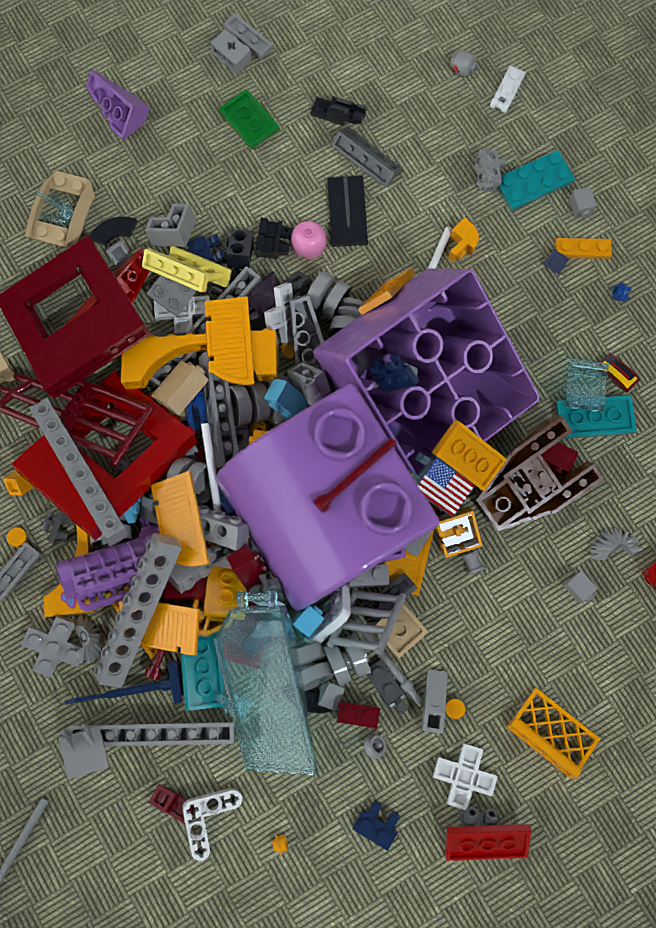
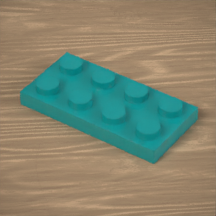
(535, 180)
(615, 419)
(202, 675)

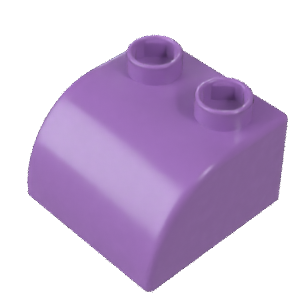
(461, 355)
(305, 457)

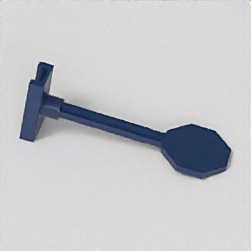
(171, 683)

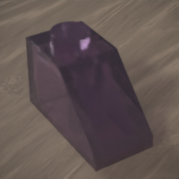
(262, 294)

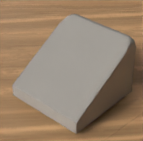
(117, 252)
(330, 695)

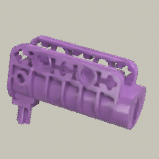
(104, 570)

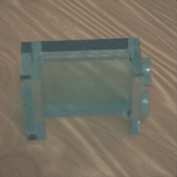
(586, 385)

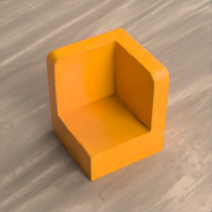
(16, 484)

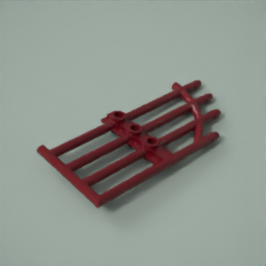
(74, 410)

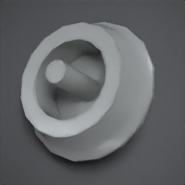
(374, 746)

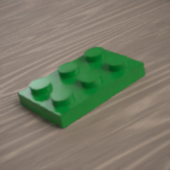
(249, 119)

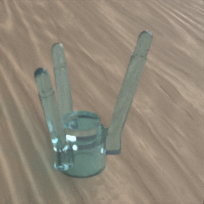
(64, 212)

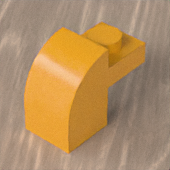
(466, 237)

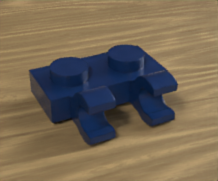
(201, 247)
(393, 374)
(374, 829)

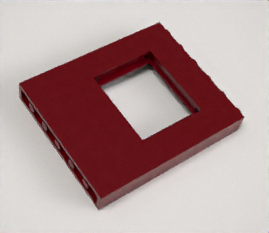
(87, 340)

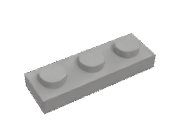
(248, 35)
(17, 569)

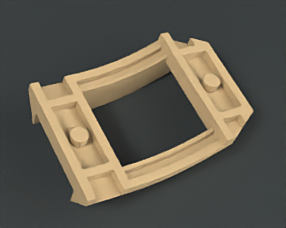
(55, 234)

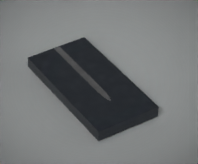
(347, 211)

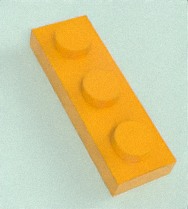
(584, 248)

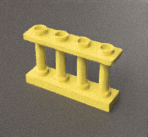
(186, 268)

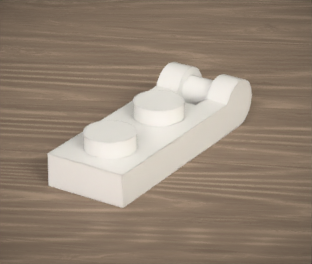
(507, 89)

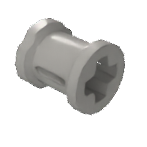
(473, 563)

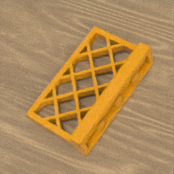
(547, 749)

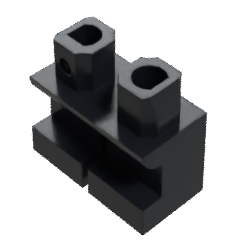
(270, 237)

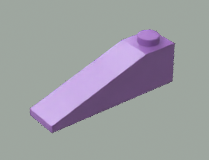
(120, 107)

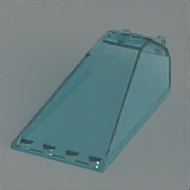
(266, 686)

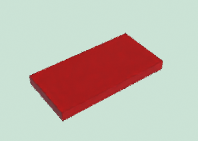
(487, 842)

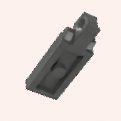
(387, 686)

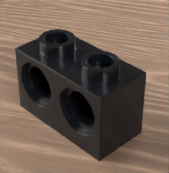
(239, 249)

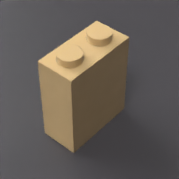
(180, 387)

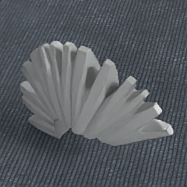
(613, 541)
(91, 641)

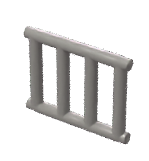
(385, 632)

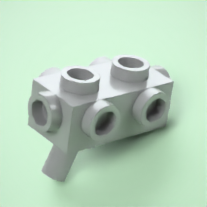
(488, 169)

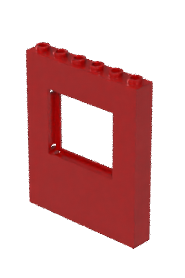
(46, 474)

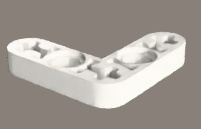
(335, 618)
(203, 811)

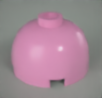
(308, 239)

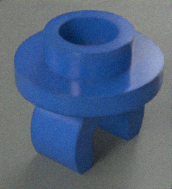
(619, 292)

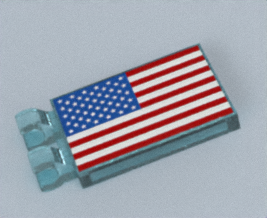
(442, 484)

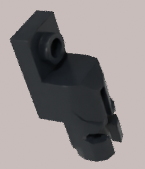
(338, 111)

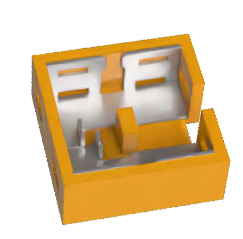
(458, 532)

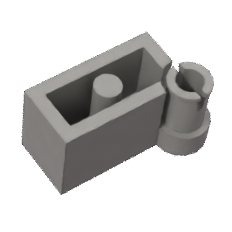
(309, 382)
(185, 577)

